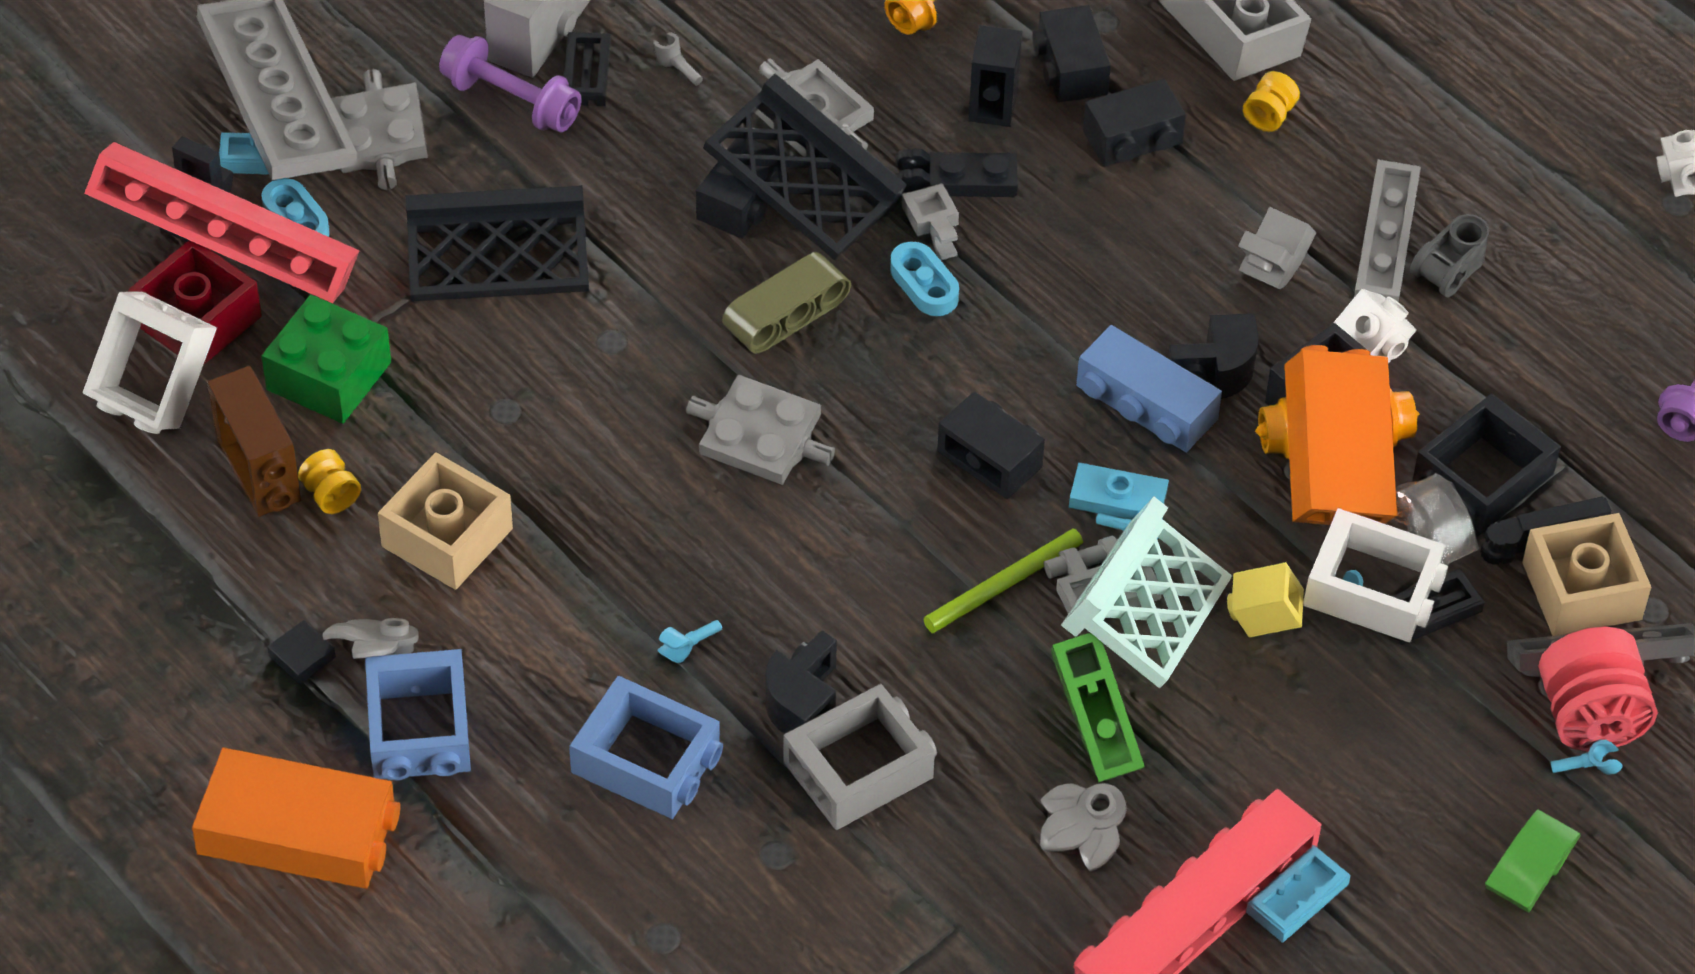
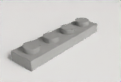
(1388, 229)

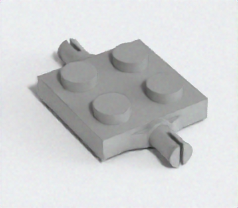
(827, 94)
(383, 126)
(760, 429)

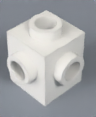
(1678, 162)
(1377, 324)

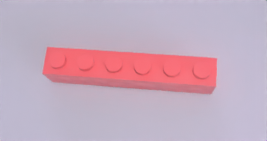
(221, 222)
(1206, 892)

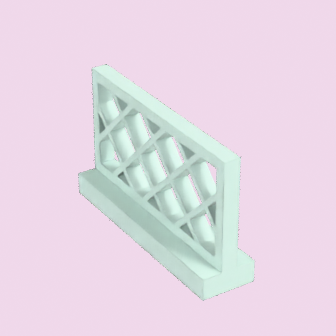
(1115, 578)

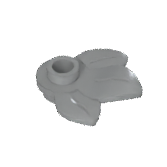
(375, 637)
(1079, 825)

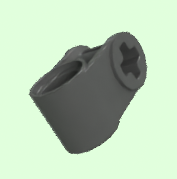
(1453, 254)

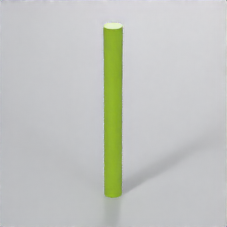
(1000, 581)

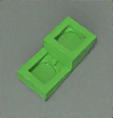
(1532, 860)

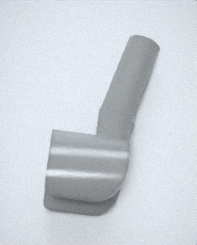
(671, 56)

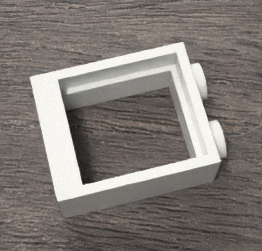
(114, 351)
(1362, 604)

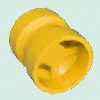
(1271, 101)
(327, 477)

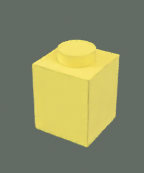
(1266, 600)

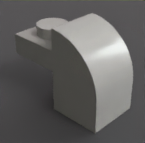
(1276, 248)

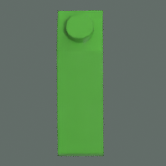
(1097, 706)

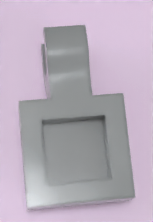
(934, 213)

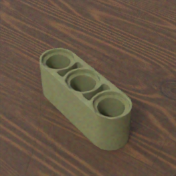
(786, 302)

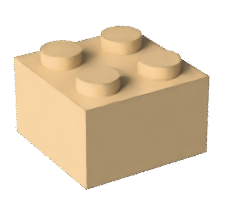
(445, 520)
(1586, 574)

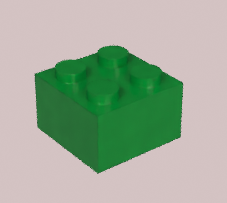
(326, 358)

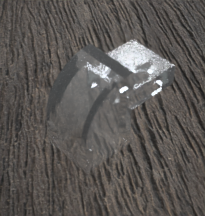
(1437, 513)

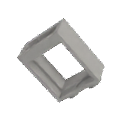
(847, 803)

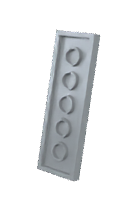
(276, 87)

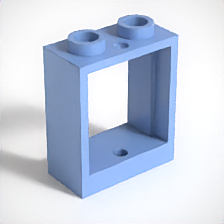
(417, 676)
(663, 795)

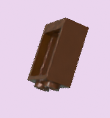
(254, 441)

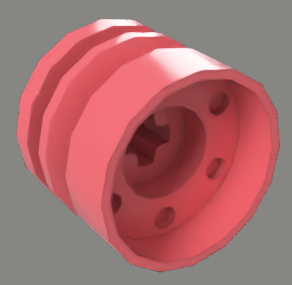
(1597, 688)

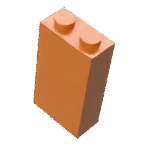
(1339, 435)
(295, 818)

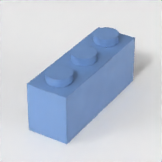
(1148, 388)

